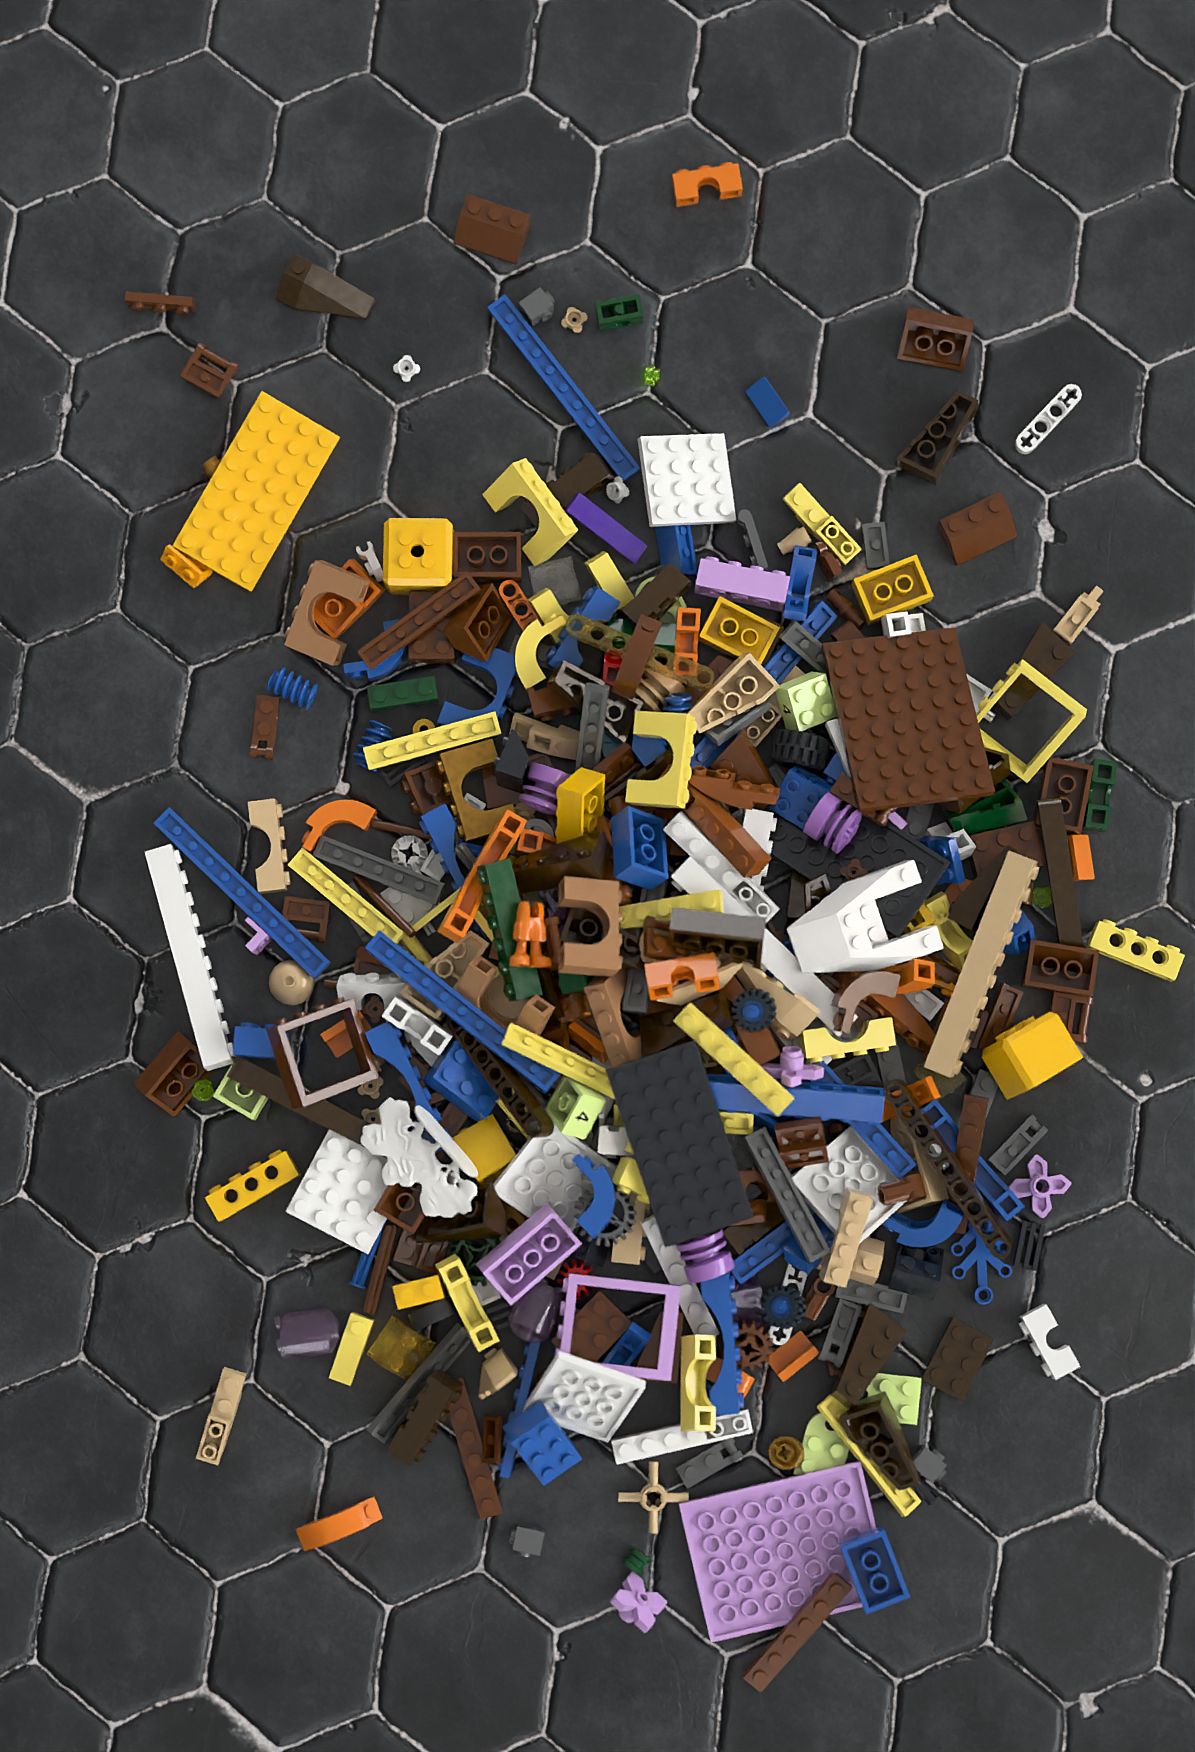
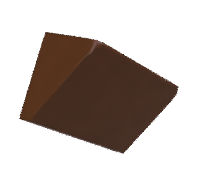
(492, 1439)

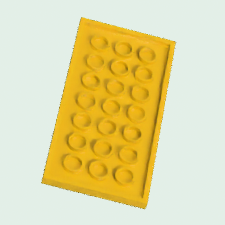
(256, 491)

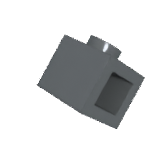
(537, 306)
(930, 1464)
(527, 1540)

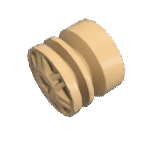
(655, 688)

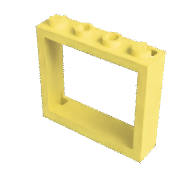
(1022, 770)
(413, 944)

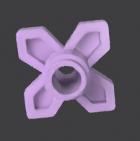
(792, 1069)
(1050, 1185)
(636, 1604)

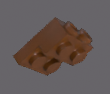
(424, 788)

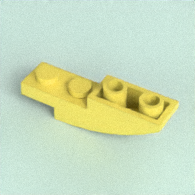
(821, 524)

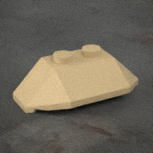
(685, 989)

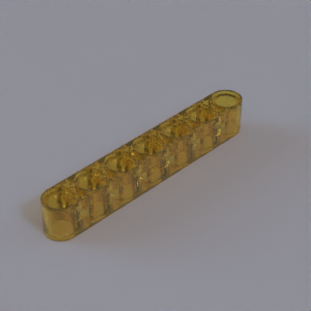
(611, 634)

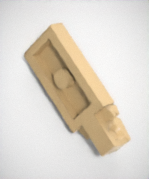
(1078, 616)

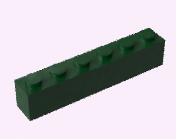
(502, 901)

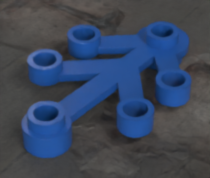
(981, 1254)

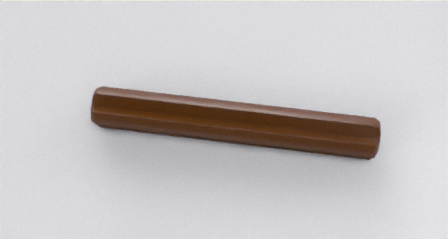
(380, 1268)

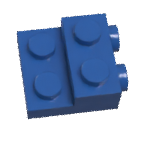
(948, 849)

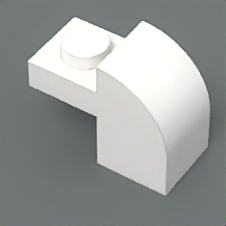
(902, 624)
(964, 842)

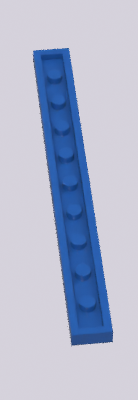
(563, 388)
(778, 667)
(242, 893)
(457, 1008)

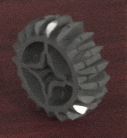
(622, 1225)

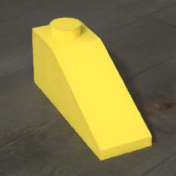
(351, 1348)

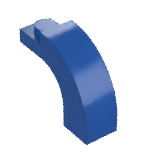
(799, 583)
(358, 669)
(603, 1204)
(928, 1231)
(628, 1346)

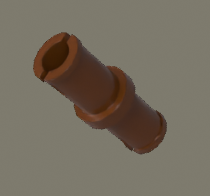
(846, 608)

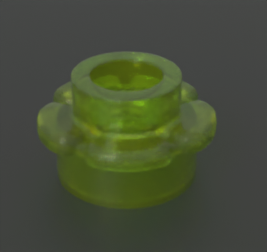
(651, 375)
(1037, 900)
(206, 1094)

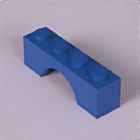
(597, 606)

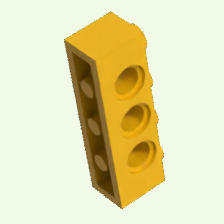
(286, 1172)

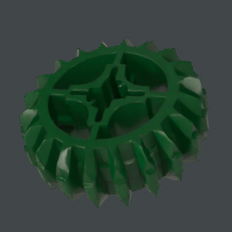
(473, 1249)

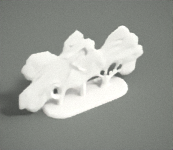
(414, 1159)

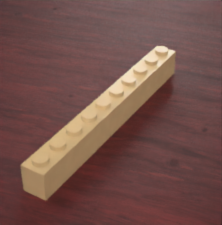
(981, 964)

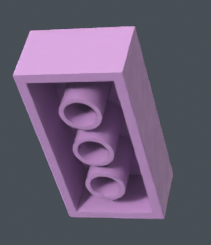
(742, 584)
(528, 1254)

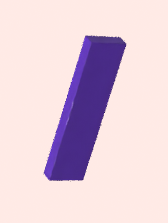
(605, 528)

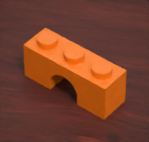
(724, 178)
(687, 635)
(664, 974)

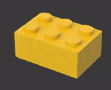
(892, 589)
(579, 804)

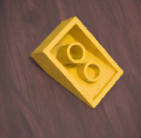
(737, 631)

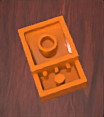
(338, 613)

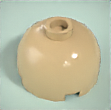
(290, 983)

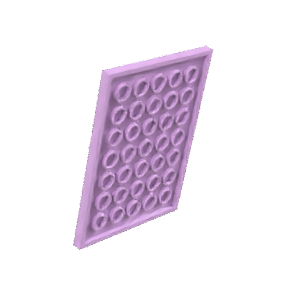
(773, 1546)

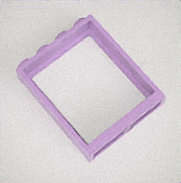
(668, 1328)

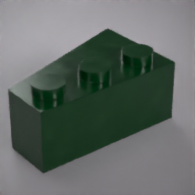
(988, 811)

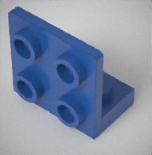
(800, 795)

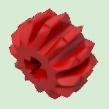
(579, 1270)

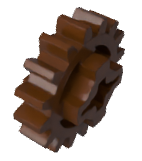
(757, 1347)

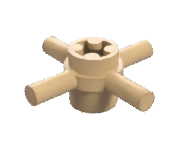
(653, 1486)

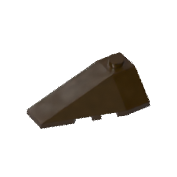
(972, 902)
(483, 1222)
(879, 1434)

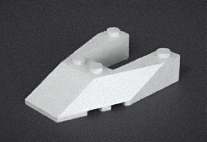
(847, 929)

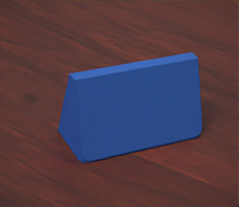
(767, 402)

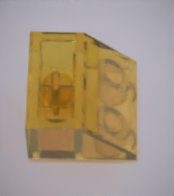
(400, 1348)

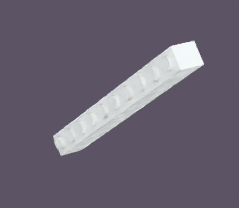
(774, 954)
(189, 957)

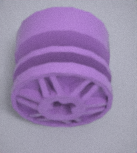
(543, 793)
(836, 824)
(706, 1259)

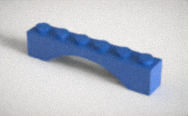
(441, 828)
(386, 1044)
(987, 1182)
(725, 1391)

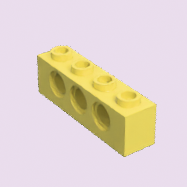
(1166, 969)

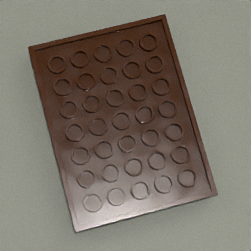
(907, 720)

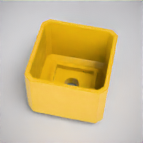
(417, 574)
(1030, 1054)

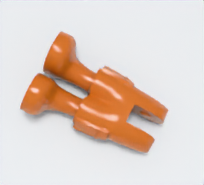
(531, 930)

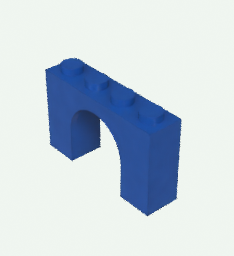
(503, 670)

